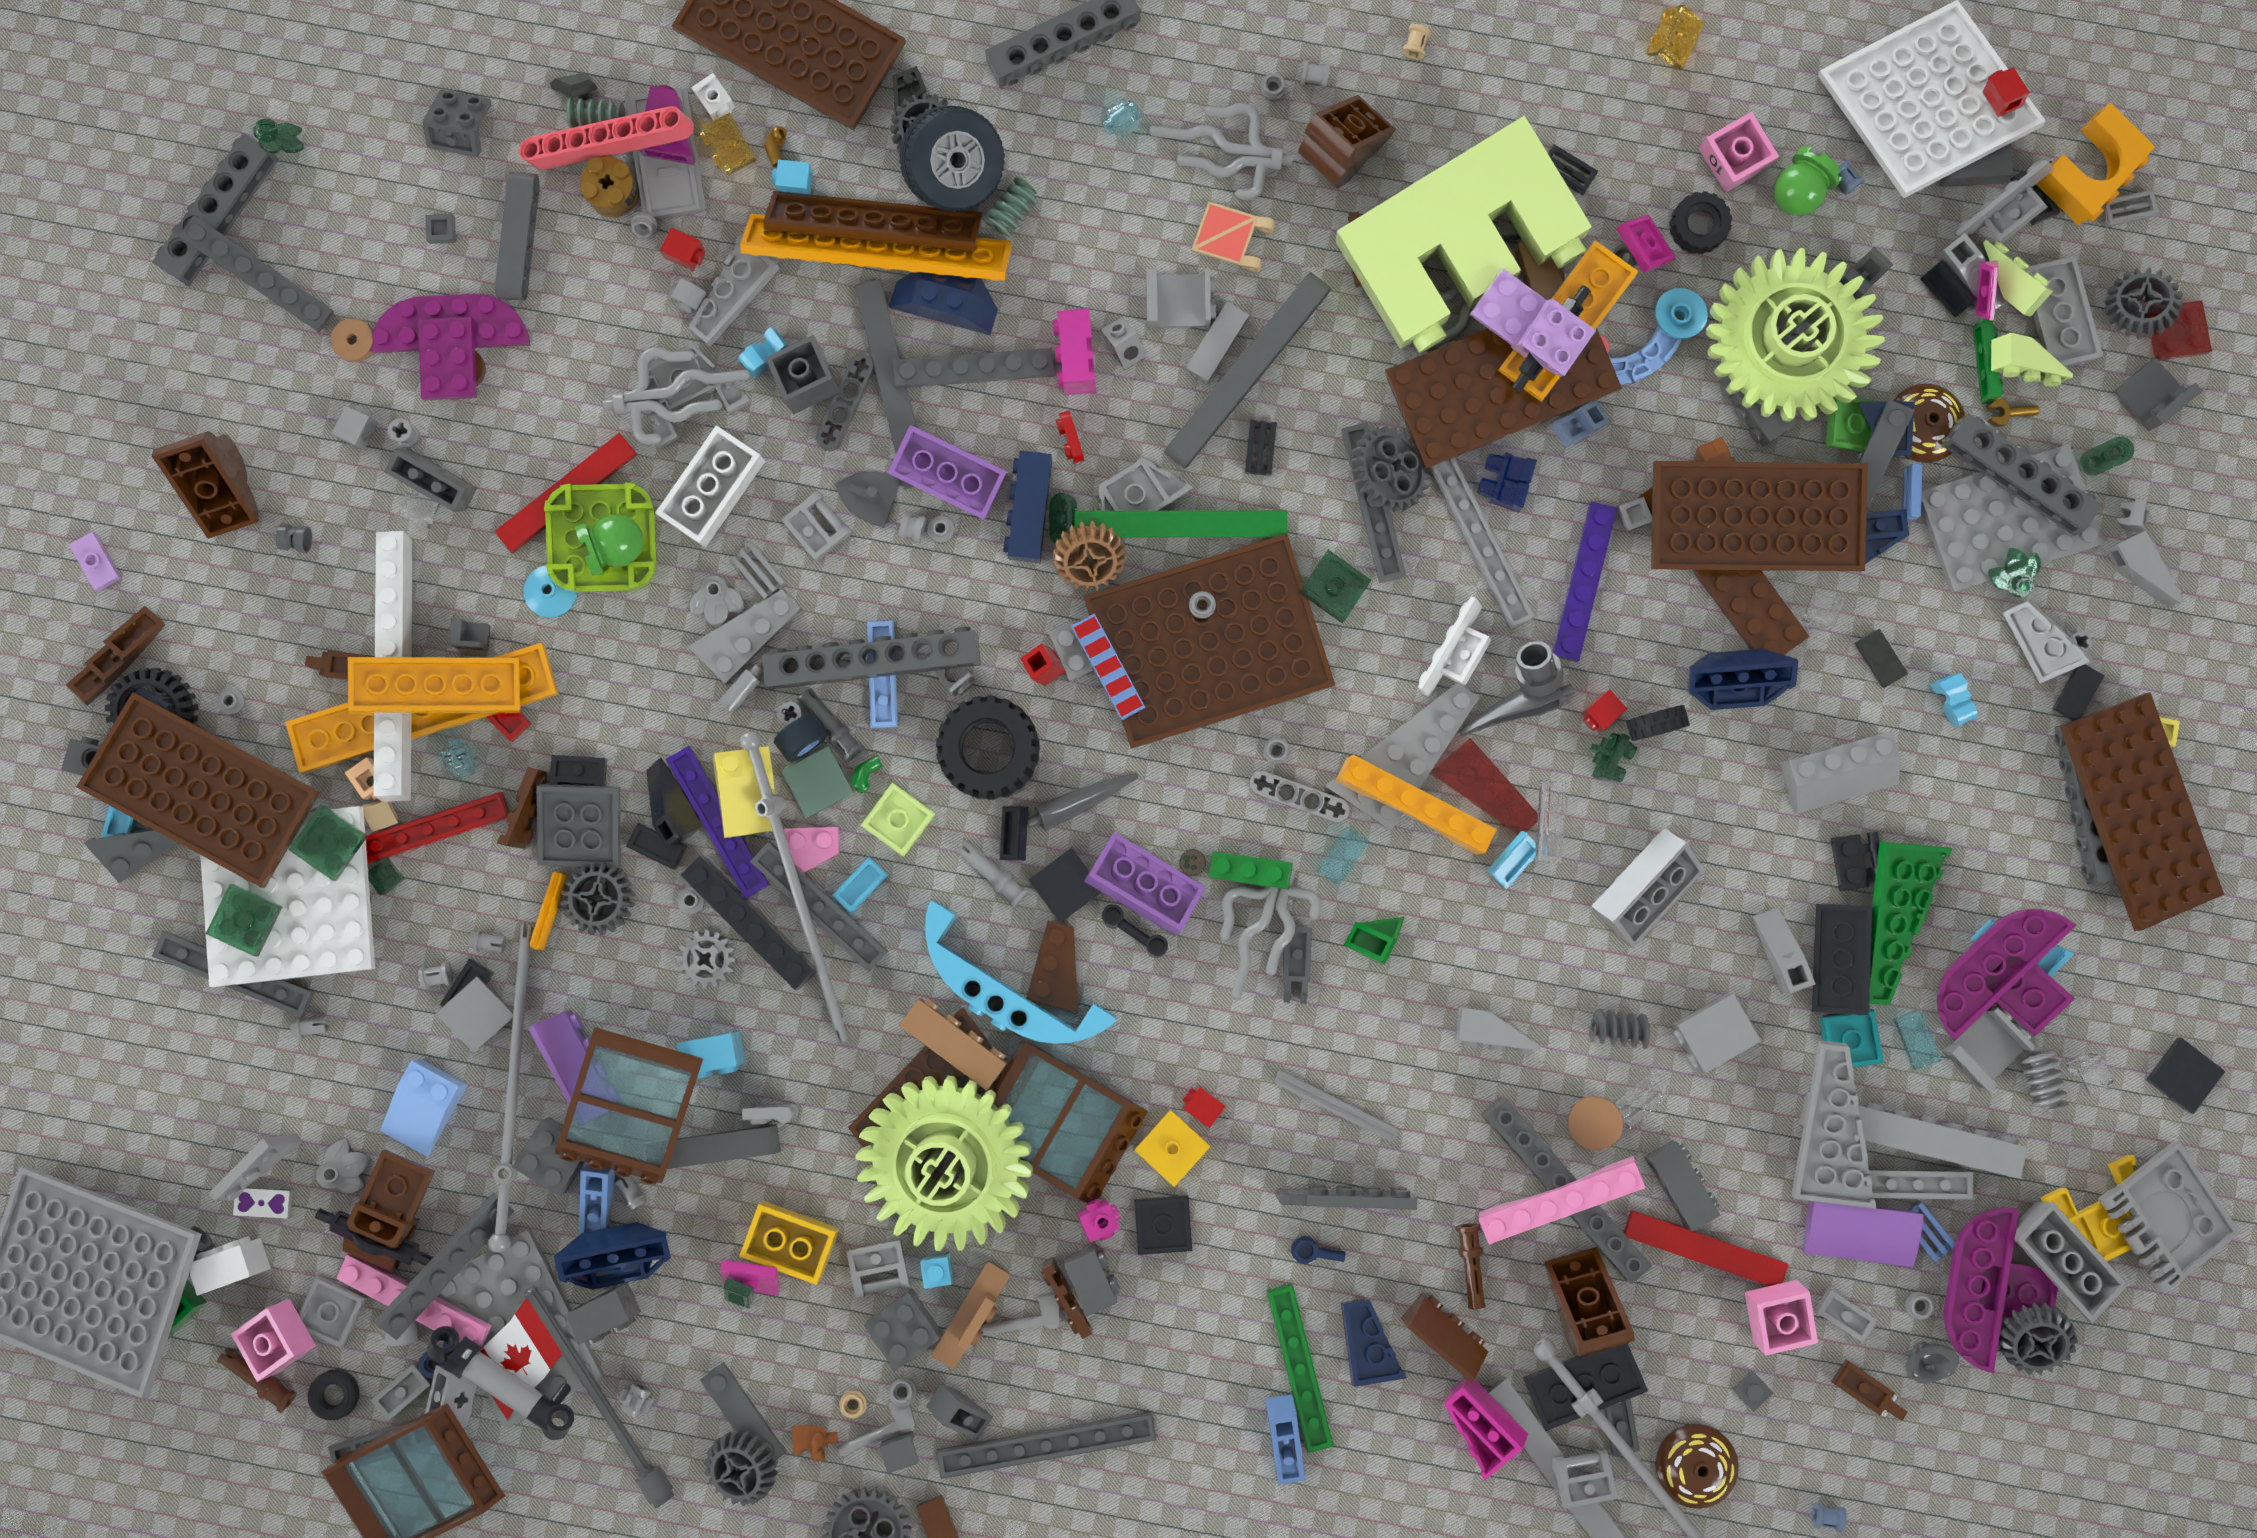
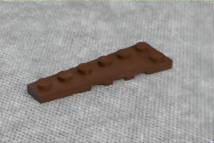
(924, 1064)

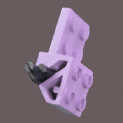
(1534, 327)

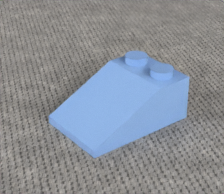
(422, 1106)

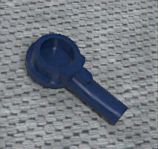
(1306, 1250)

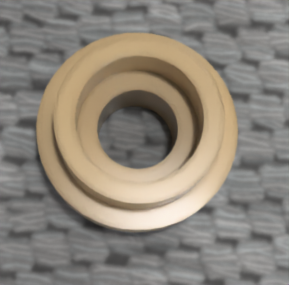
(849, 1412)

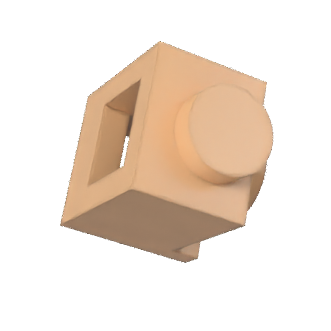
(360, 778)

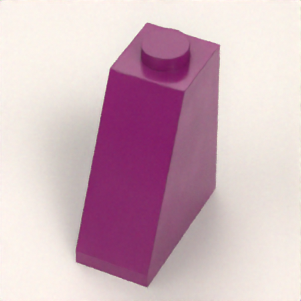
(677, 151)

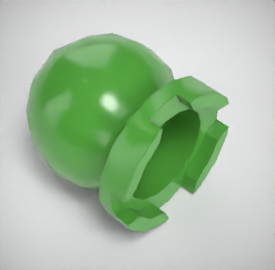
(1805, 184)
(612, 541)

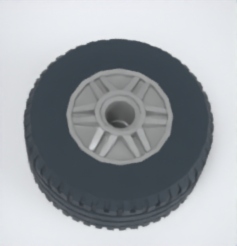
(975, 165)

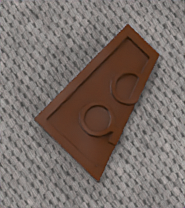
(522, 817)
(1066, 1298)

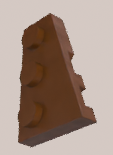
(1055, 969)

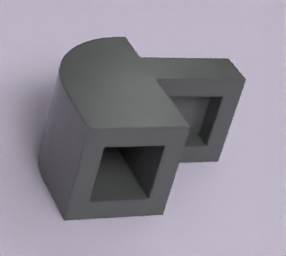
(1871, 268)

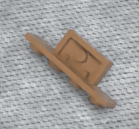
(974, 1310)

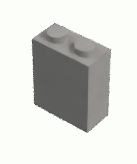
(1715, 1033)

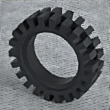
(159, 679)

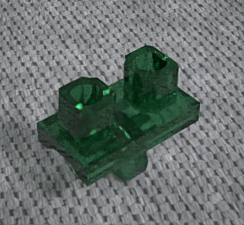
(1609, 754)

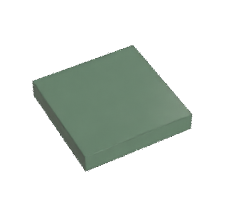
(817, 782)

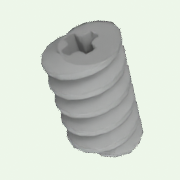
(2045, 1080)

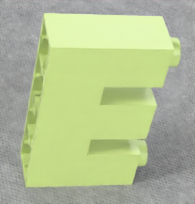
(1453, 218)

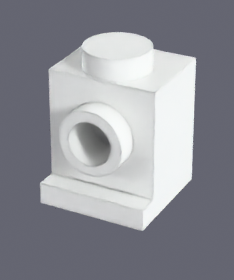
(707, 90)

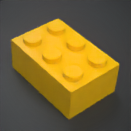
(789, 1242)

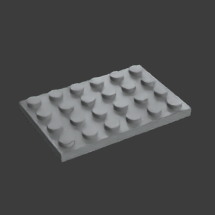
(1979, 521)
(494, 1291)

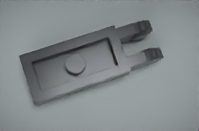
(1297, 963)

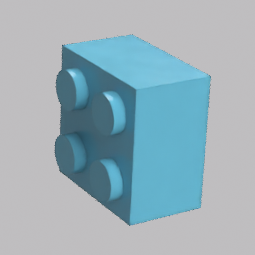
(718, 1053)

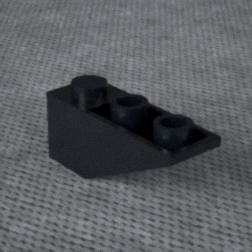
(670, 809)

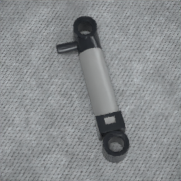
(468, 1361)

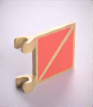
(1227, 234)

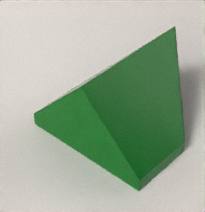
(1375, 938)

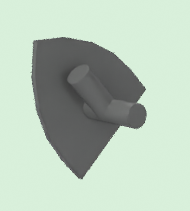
(869, 495)

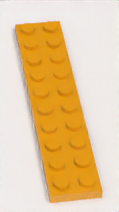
(987, 262)
(338, 736)

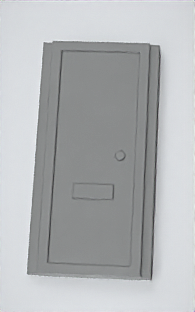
(667, 186)

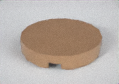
(1595, 1122)

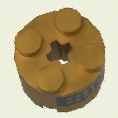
(603, 173)

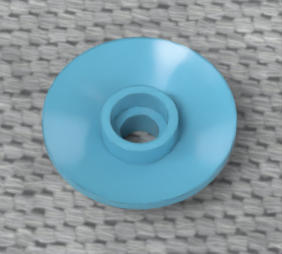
(1688, 306)
(543, 604)

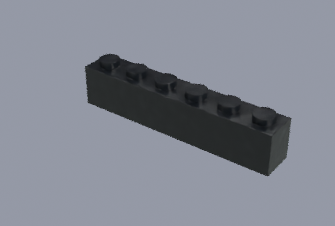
(749, 922)

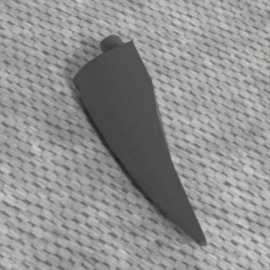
(1518, 706)
(1076, 802)

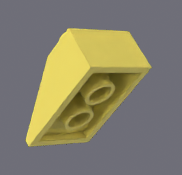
(740, 792)

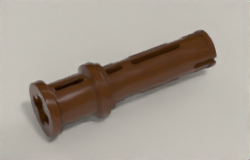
(1471, 1253)
(266, 1388)

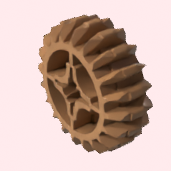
(1101, 545)

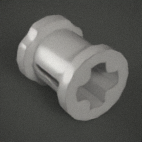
(1315, 74)
(401, 425)
(789, 706)
(435, 975)

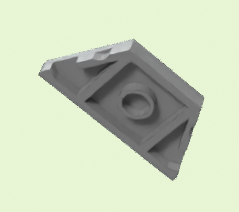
(1141, 489)

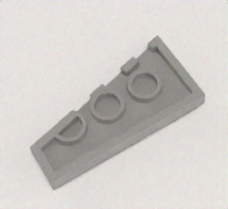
(731, 292)
(743, 637)

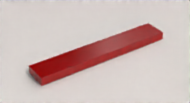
(591, 471)
(436, 827)
(1705, 1249)

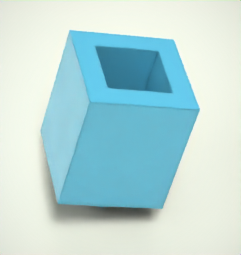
(793, 177)
(936, 1270)

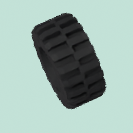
(952, 738)

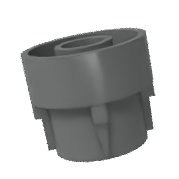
(1538, 669)

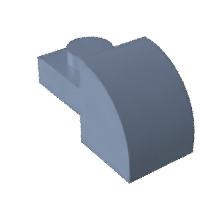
(1580, 424)

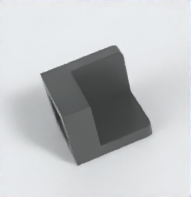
(469, 635)
(899, 1452)

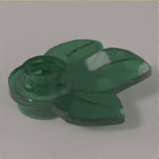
(277, 137)
(2016, 569)

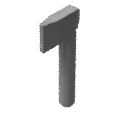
(1049, 1318)
(903, 1422)

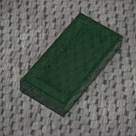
(738, 1293)

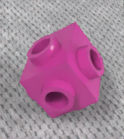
(1092, 1213)

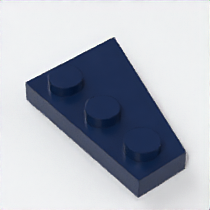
(1368, 1350)

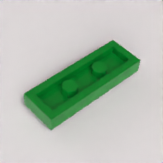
(1989, 381)
(1250, 870)

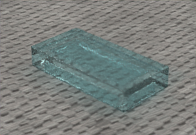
(1343, 856)
(1917, 1039)

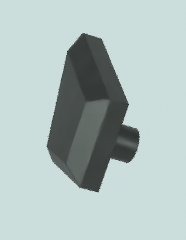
(574, 85)
(906, 85)

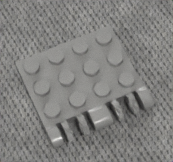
(2173, 1213)

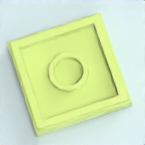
(898, 819)

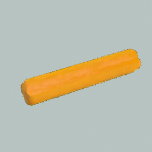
(548, 911)

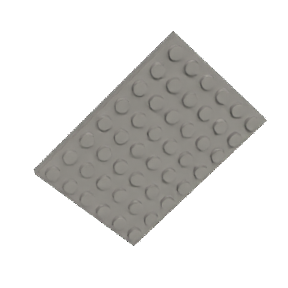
(90, 1280)

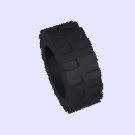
(1700, 243)
(1658, 723)

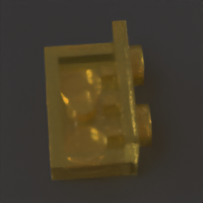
(1675, 35)
(728, 144)

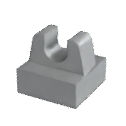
(2138, 517)

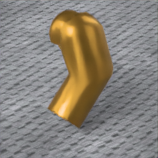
(774, 144)

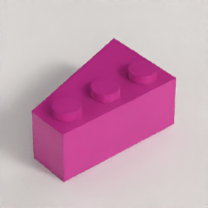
(1075, 352)
(1485, 1425)

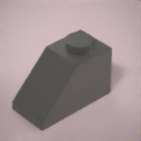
(958, 1412)

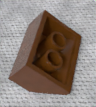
(1446, 1335)

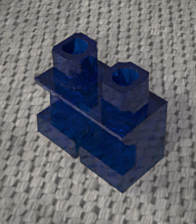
(1511, 481)

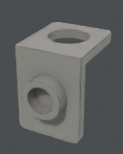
(1121, 337)
(960, 685)

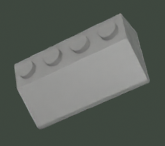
(1842, 772)
(1648, 887)
(2068, 1259)

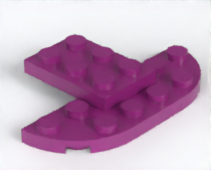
(446, 336)
(2005, 971)
(1989, 1286)

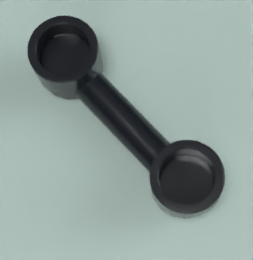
(1113, 918)

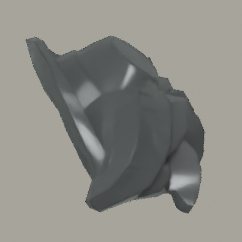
(1931, 1362)

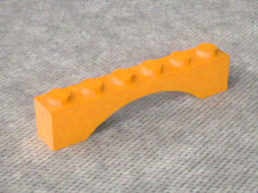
(1390, 790)

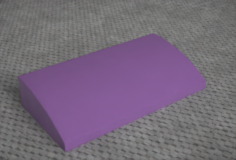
(947, 472)
(1145, 884)
(1863, 1233)

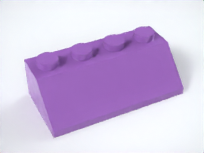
(562, 1048)

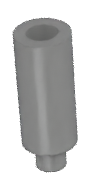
(741, 689)

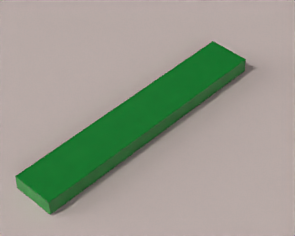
(1300, 1368)

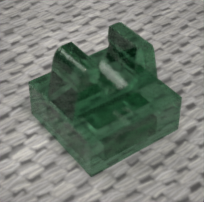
(384, 876)

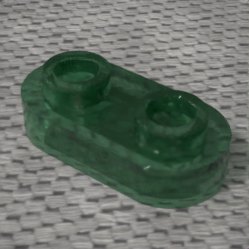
(2105, 457)
(1058, 518)

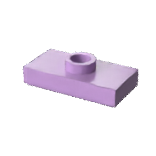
(95, 561)

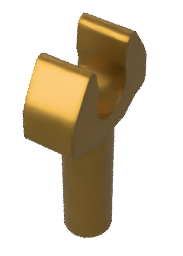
(2007, 412)

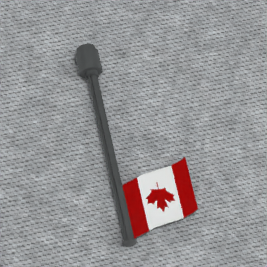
(530, 1350)

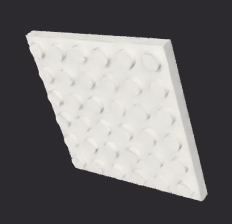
(1923, 100)
(319, 928)

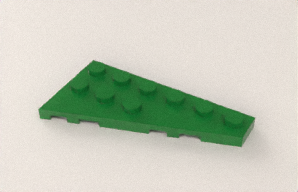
(1899, 908)

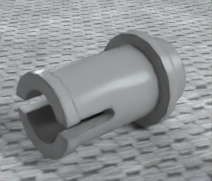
(486, 942)
(309, 1026)
(631, 1194)

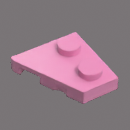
(812, 845)

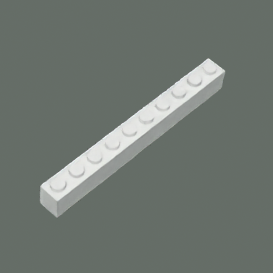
(393, 639)

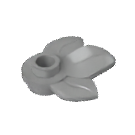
(716, 605)
(346, 1168)

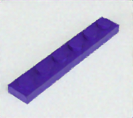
(1584, 581)
(706, 805)

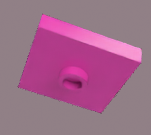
(1646, 243)
(762, 1278)

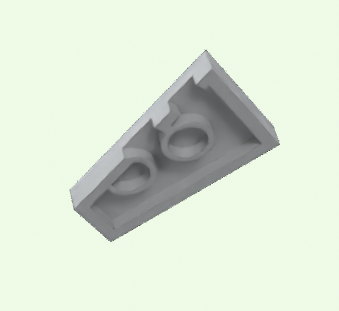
(2044, 642)
(253, 1165)

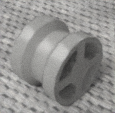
(912, 527)

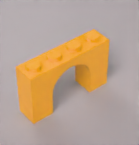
(2124, 152)

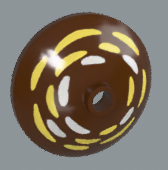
(1929, 436)
(1681, 1457)

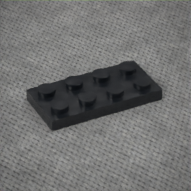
(1842, 959)
(1608, 1371)

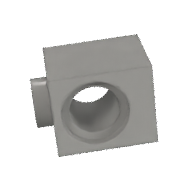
(355, 426)

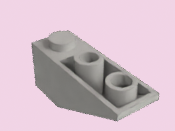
(1964, 261)
(2141, 564)
(1783, 952)
(1484, 1027)

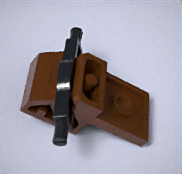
(385, 1215)

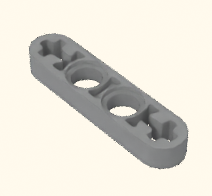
(1300, 793)

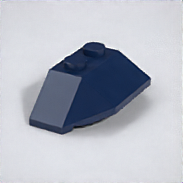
(947, 300)
(1741, 678)
(612, 1256)

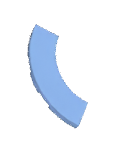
(1646, 360)

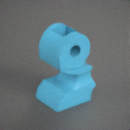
(754, 355)
(1957, 705)

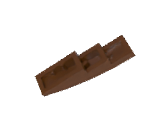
(116, 656)

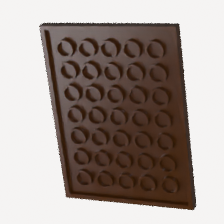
(1240, 659)

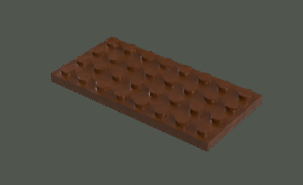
(802, 47)
(1462, 402)
(1759, 516)
(198, 790)
(2142, 811)

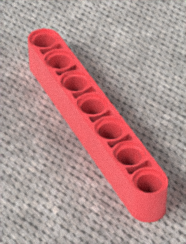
(606, 138)

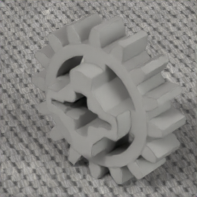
(715, 950)

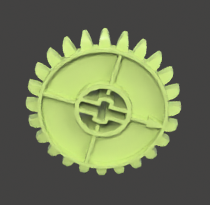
(1782, 374)
(951, 1121)

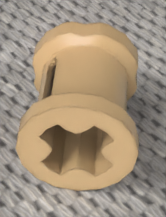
(1416, 42)

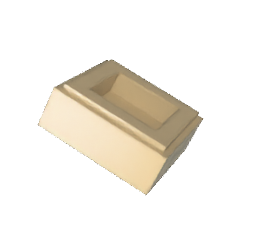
(380, 815)

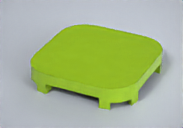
(588, 503)

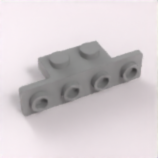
(2012, 208)

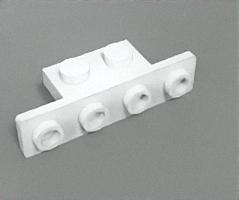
(1459, 652)

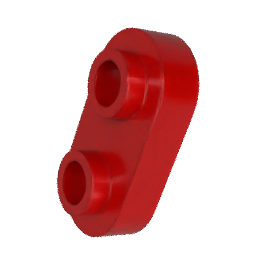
(1073, 448)

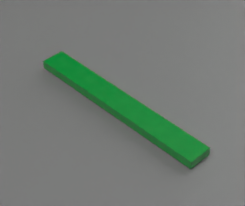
(1188, 523)

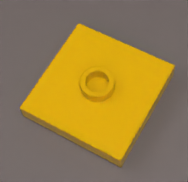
(1172, 1148)

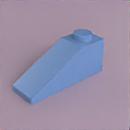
(595, 1198)
(1285, 1439)

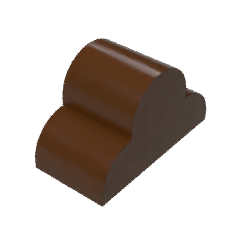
(1344, 138)
(209, 481)
(1588, 1303)

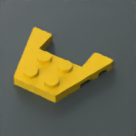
(2094, 1220)

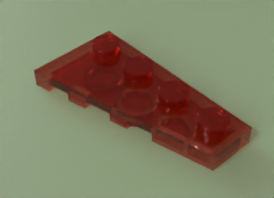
(1482, 783)

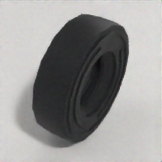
(350, 1395)

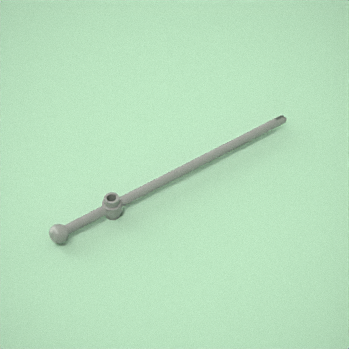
(771, 806)
(500, 1241)
(1588, 1404)

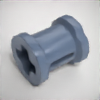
(1850, 179)
(1828, 1517)

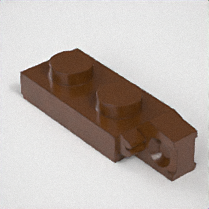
(332, 664)
(1867, 1390)

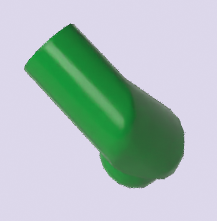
(862, 772)

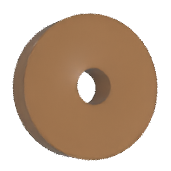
(341, 339)

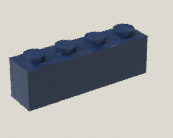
(1029, 506)

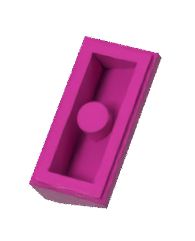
(1987, 289)

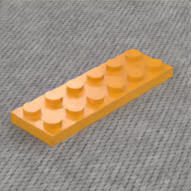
(1607, 279)
(433, 685)

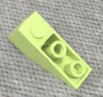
(2016, 283)
(2026, 358)

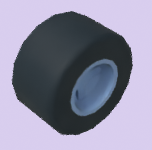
(800, 737)

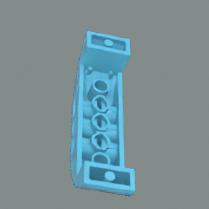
(959, 972)

